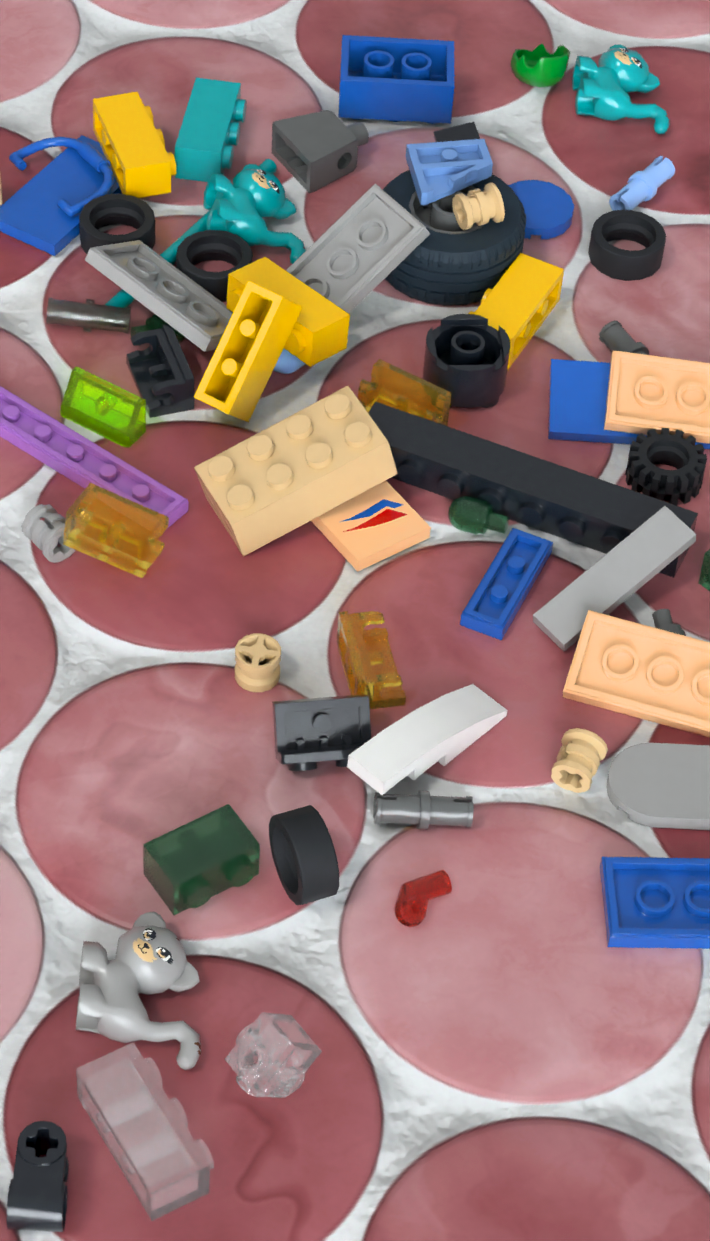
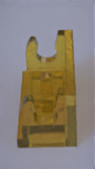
(404, 392)
(115, 530)
(369, 659)

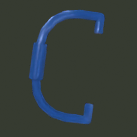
(86, 151)

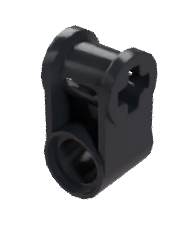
(39, 1183)

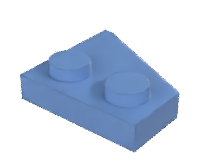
(447, 167)

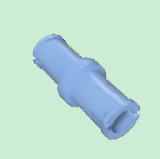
(643, 185)

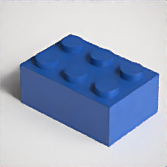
(396, 79)

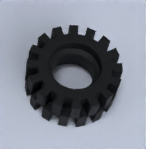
(671, 451)

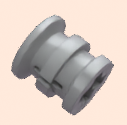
(47, 533)

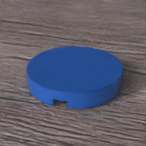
(546, 208)

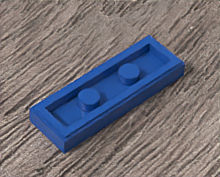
(506, 584)

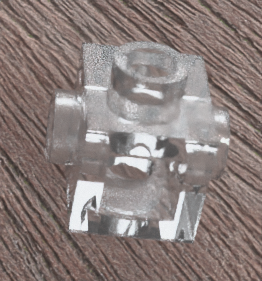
(272, 1056)

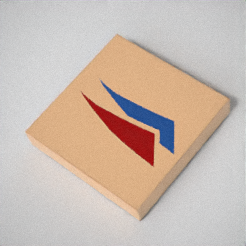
(373, 526)

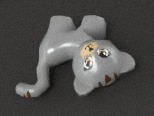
(145, 962)

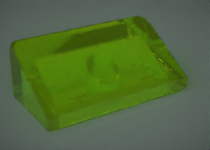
(104, 408)

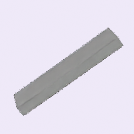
(615, 576)

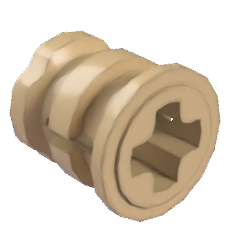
(478, 207)
(578, 759)

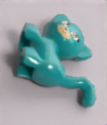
(605, 87)
(242, 205)

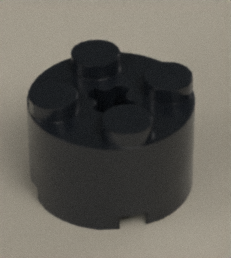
(467, 360)

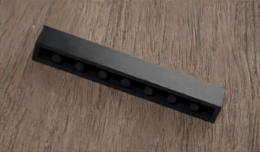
(518, 484)

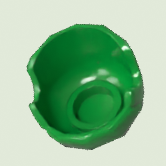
(539, 66)

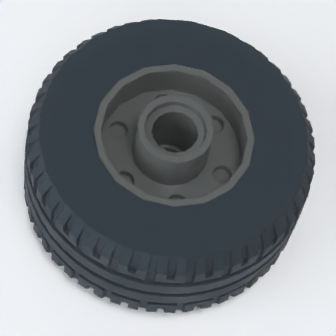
(452, 262)

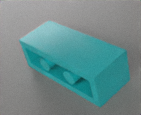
(209, 129)

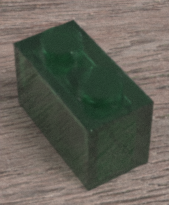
(201, 859)

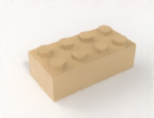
(296, 470)

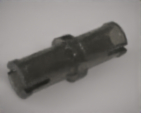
(88, 315)

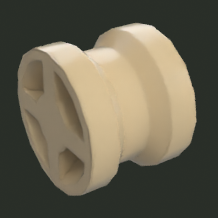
(257, 662)

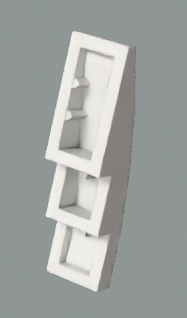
(426, 736)

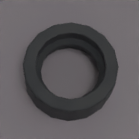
(116, 210)
(212, 246)
(623, 263)
(304, 855)

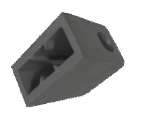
(317, 147)

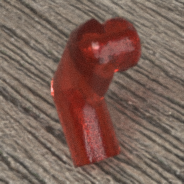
(415, 894)

